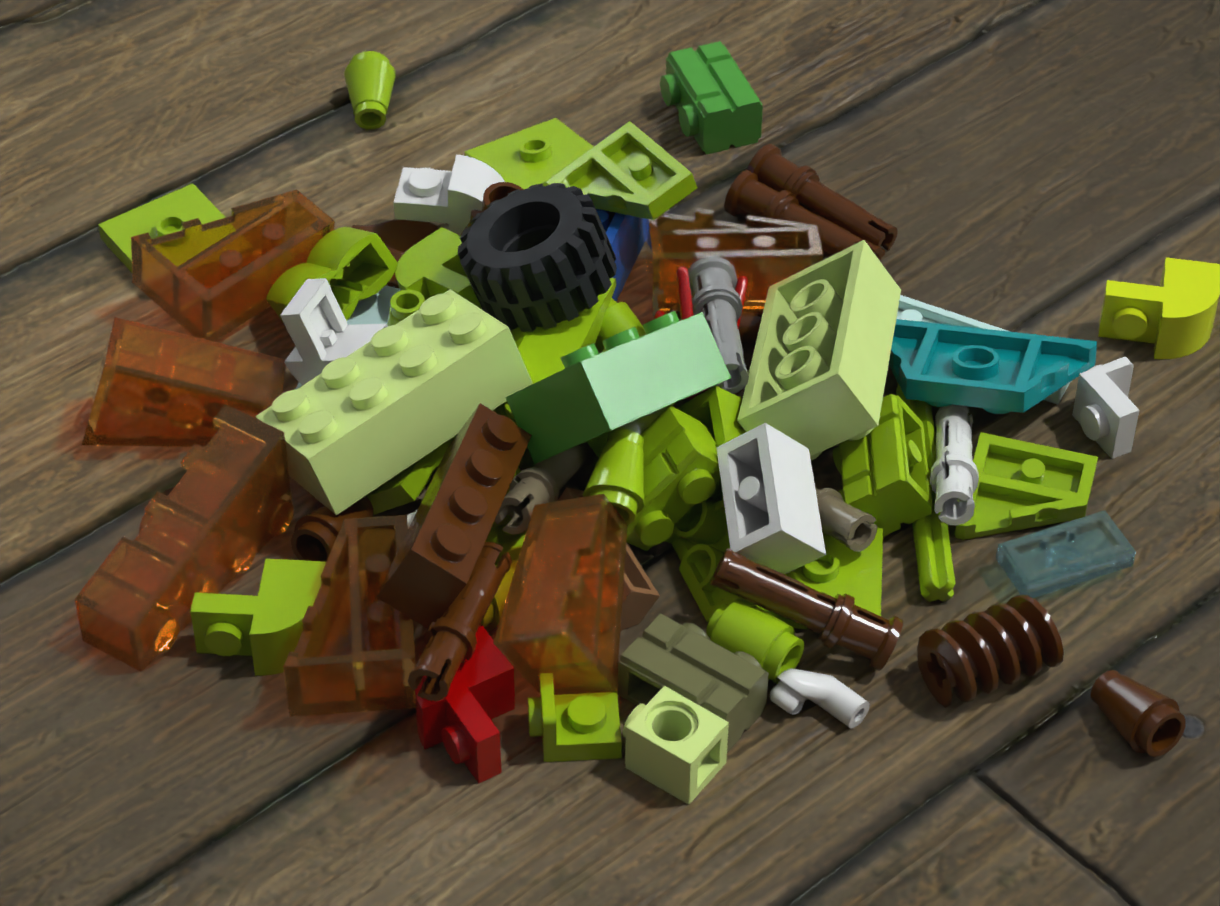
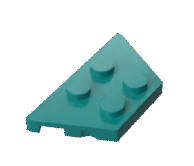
(984, 366)

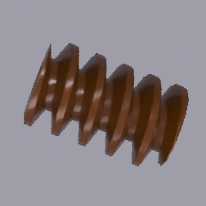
(988, 648)

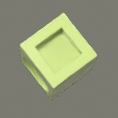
(675, 744)

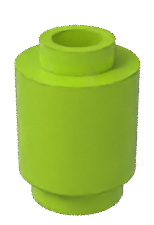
(757, 633)

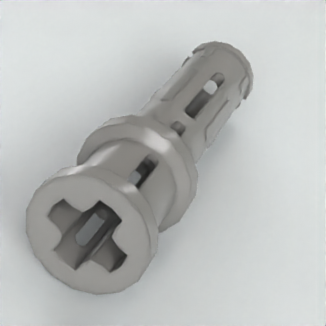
(713, 293)

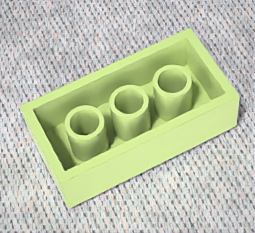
(824, 351)
(395, 399)

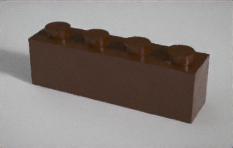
(455, 517)

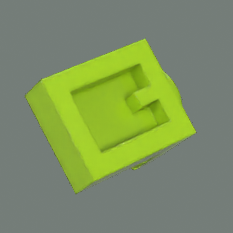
(575, 724)

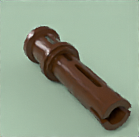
(753, 198)
(817, 198)
(833, 618)

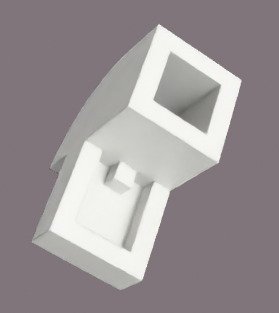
(443, 194)
(320, 330)

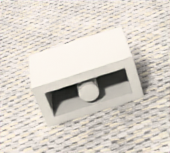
(770, 499)

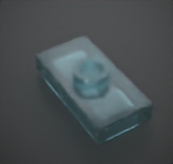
(1065, 555)

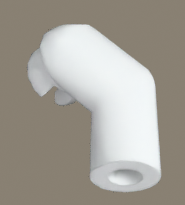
(822, 689)

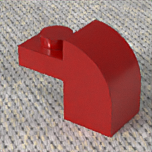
(463, 718)

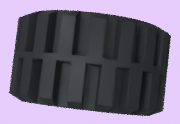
(538, 256)

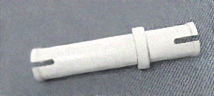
(954, 473)

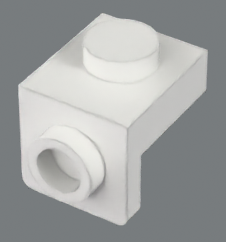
(1105, 408)

